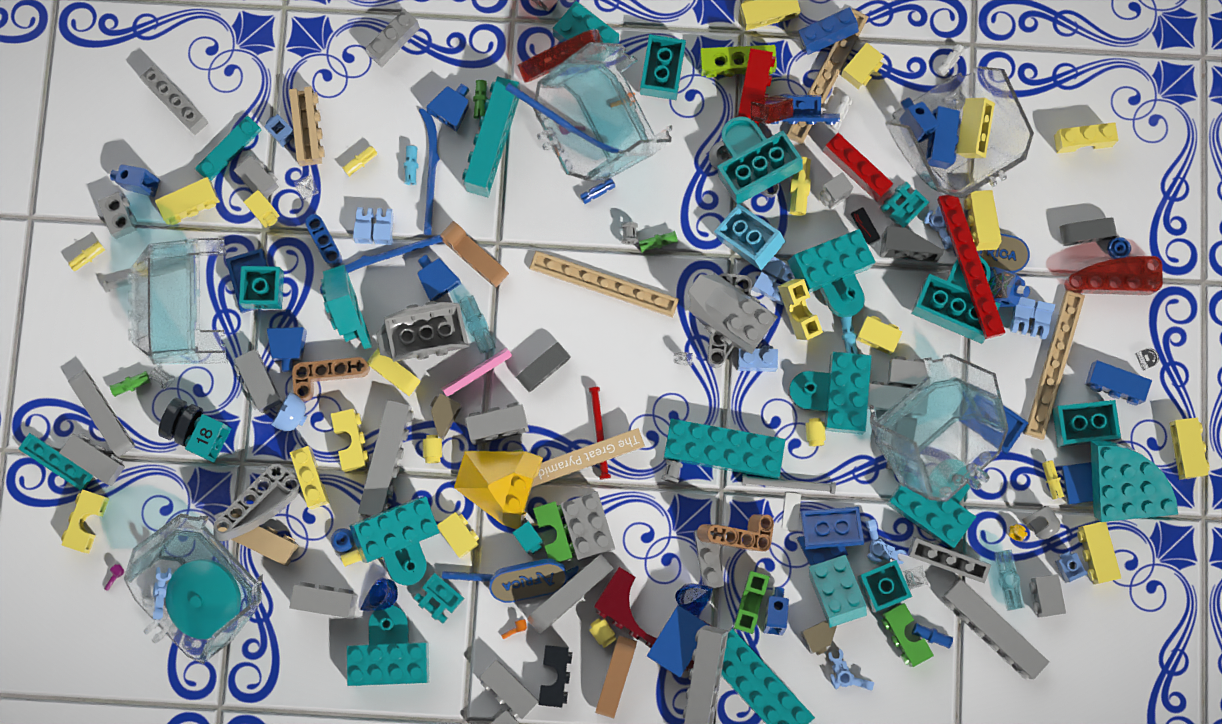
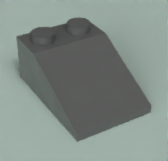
(907, 245)

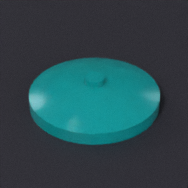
(202, 598)

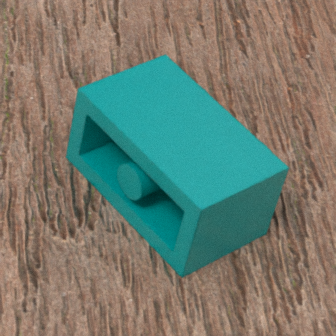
(528, 538)

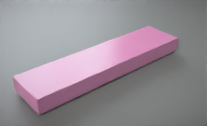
(476, 372)

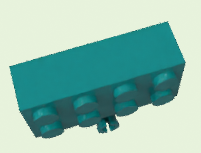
(755, 160)
(833, 271)
(950, 303)
(343, 306)
(839, 393)
(939, 519)
(396, 539)
(389, 654)

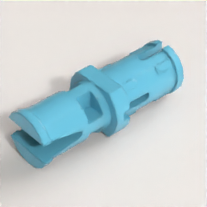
(411, 165)
(849, 335)

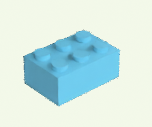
(750, 236)

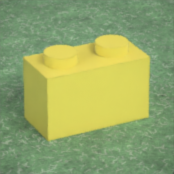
(862, 66)
(262, 209)
(879, 335)
(458, 535)

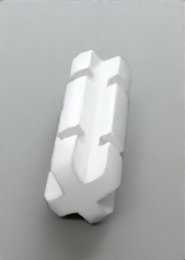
(950, 60)
(842, 110)

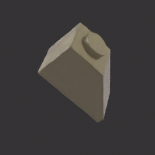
(444, 413)
(818, 637)

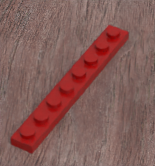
(971, 266)

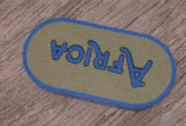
(1010, 256)
(527, 580)

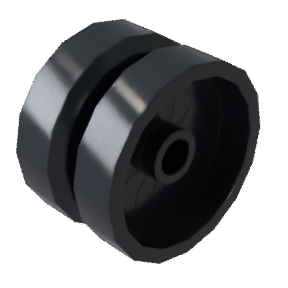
(179, 421)

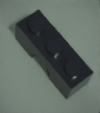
(554, 694)

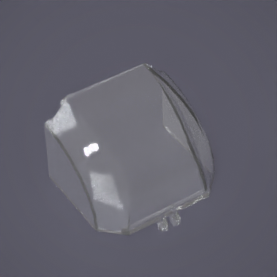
(1007, 143)

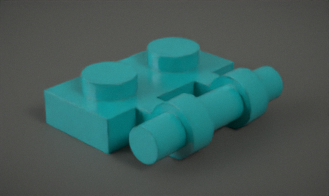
(909, 209)
(441, 592)

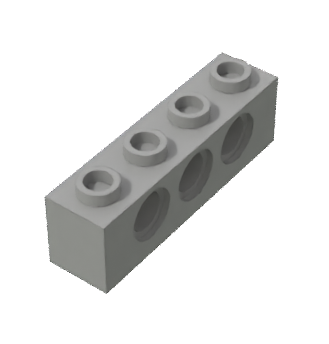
(174, 100)
(949, 559)

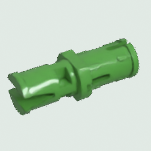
(480, 98)
(658, 241)
(130, 384)

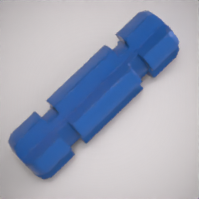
(597, 191)

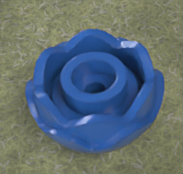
(1123, 244)
(348, 540)

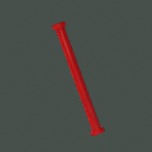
(599, 428)

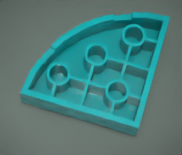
(1128, 484)

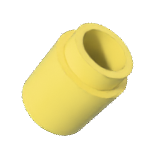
(815, 432)
(432, 449)
(602, 632)

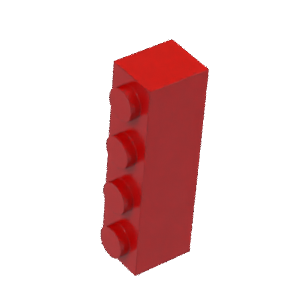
(756, 80)
(857, 167)

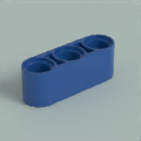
(319, 233)

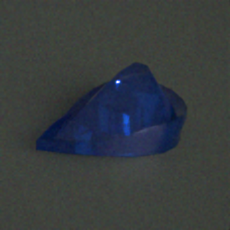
(381, 595)
(693, 597)

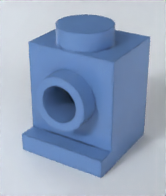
(285, 135)
(1067, 573)

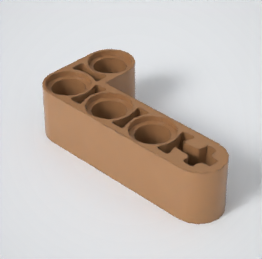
(473, 254)
(330, 374)
(751, 536)
(616, 676)

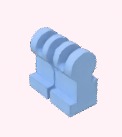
(380, 231)
(766, 282)
(1039, 312)

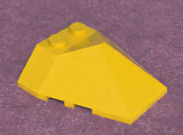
(499, 482)

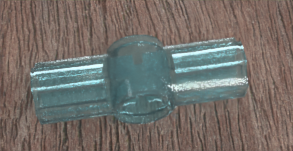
(477, 324)
(1006, 566)

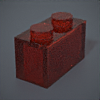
(771, 109)

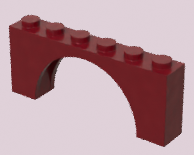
(615, 604)

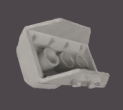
(729, 312)
(422, 331)

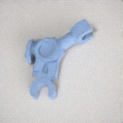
(938, 224)
(879, 548)
(159, 592)
(844, 676)

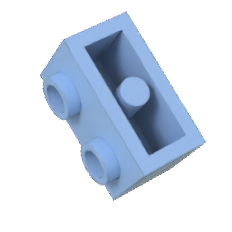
(760, 360)

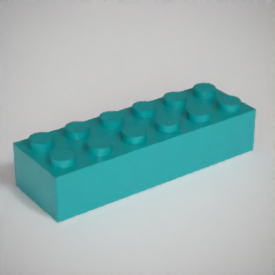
(491, 138)
(724, 449)
(760, 686)

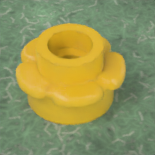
(1017, 532)

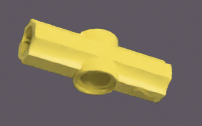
(800, 189)

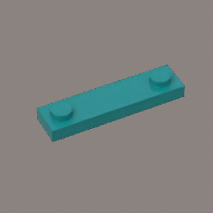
(228, 148)
(55, 461)

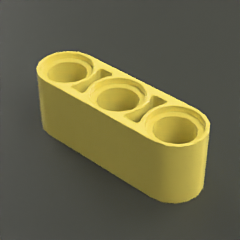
(393, 372)

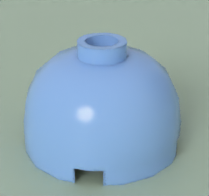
(290, 414)

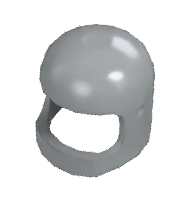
(1043, 522)

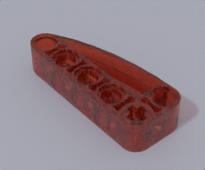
(551, 58)
(1121, 271)

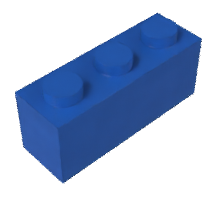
(828, 31)
(944, 139)
(1118, 383)

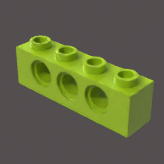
(709, 56)

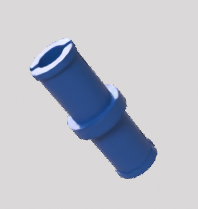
(932, 635)

